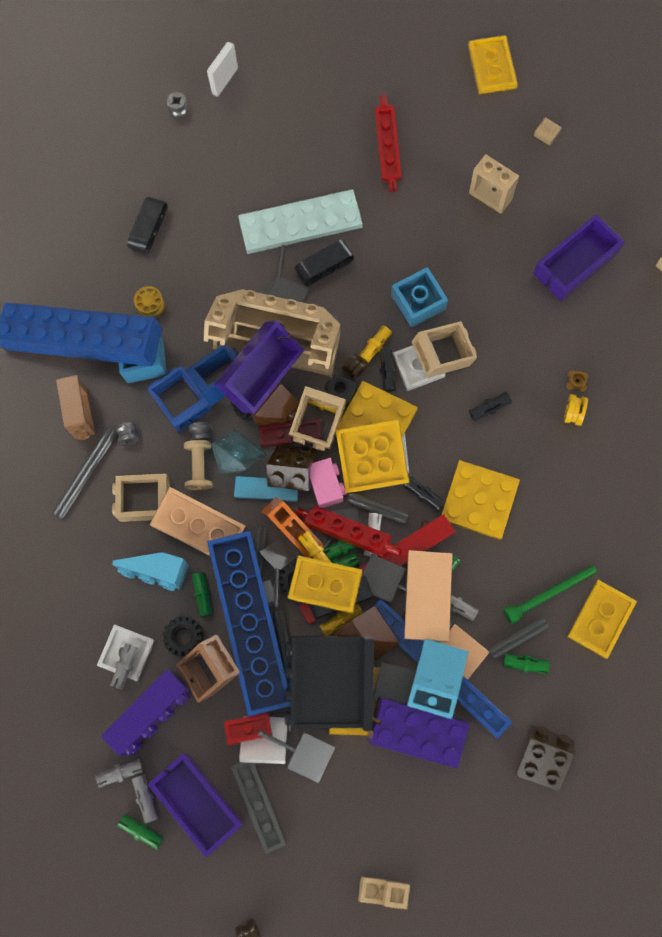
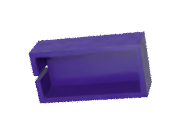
(578, 257)
(259, 367)
(147, 713)
(418, 732)
(196, 804)

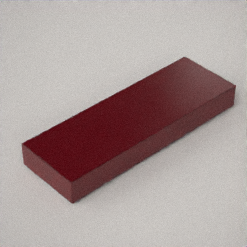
(278, 434)

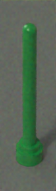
(514, 612)

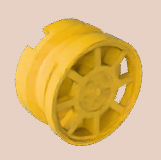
(149, 302)
(575, 409)

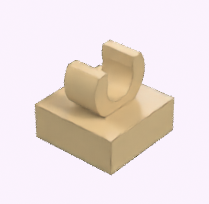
(547, 131)

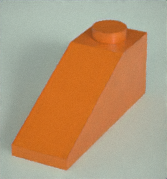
(287, 523)

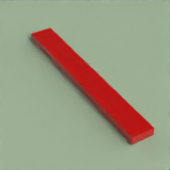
(421, 540)

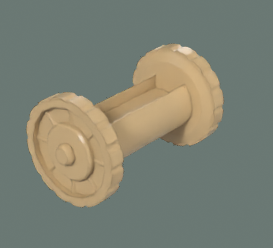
(198, 481)

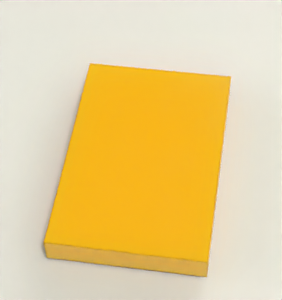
(492, 64)
(325, 584)
(602, 619)

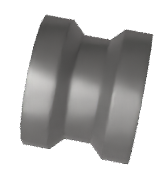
(175, 109)
(200, 431)
(127, 433)

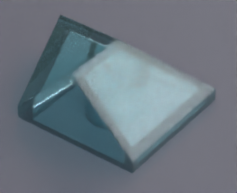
(236, 453)

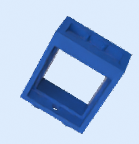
(207, 366)
(191, 414)

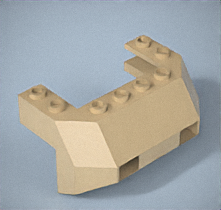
(241, 313)

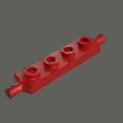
(388, 143)
(348, 531)

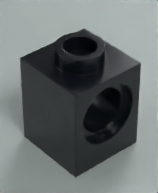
(339, 381)

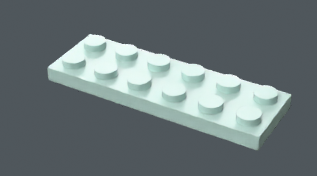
(300, 221)

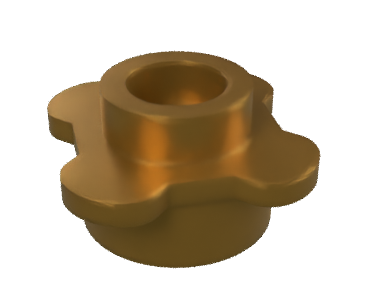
(578, 375)

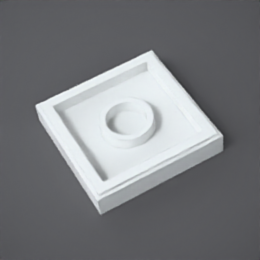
(222, 68)
(411, 368)
(115, 646)
(265, 750)

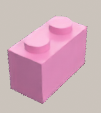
(325, 483)

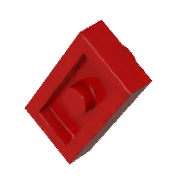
(247, 728)

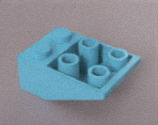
(157, 567)
(438, 678)

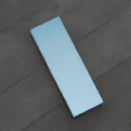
(257, 489)

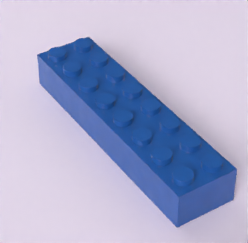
(79, 333)
(249, 623)

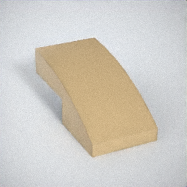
(383, 892)

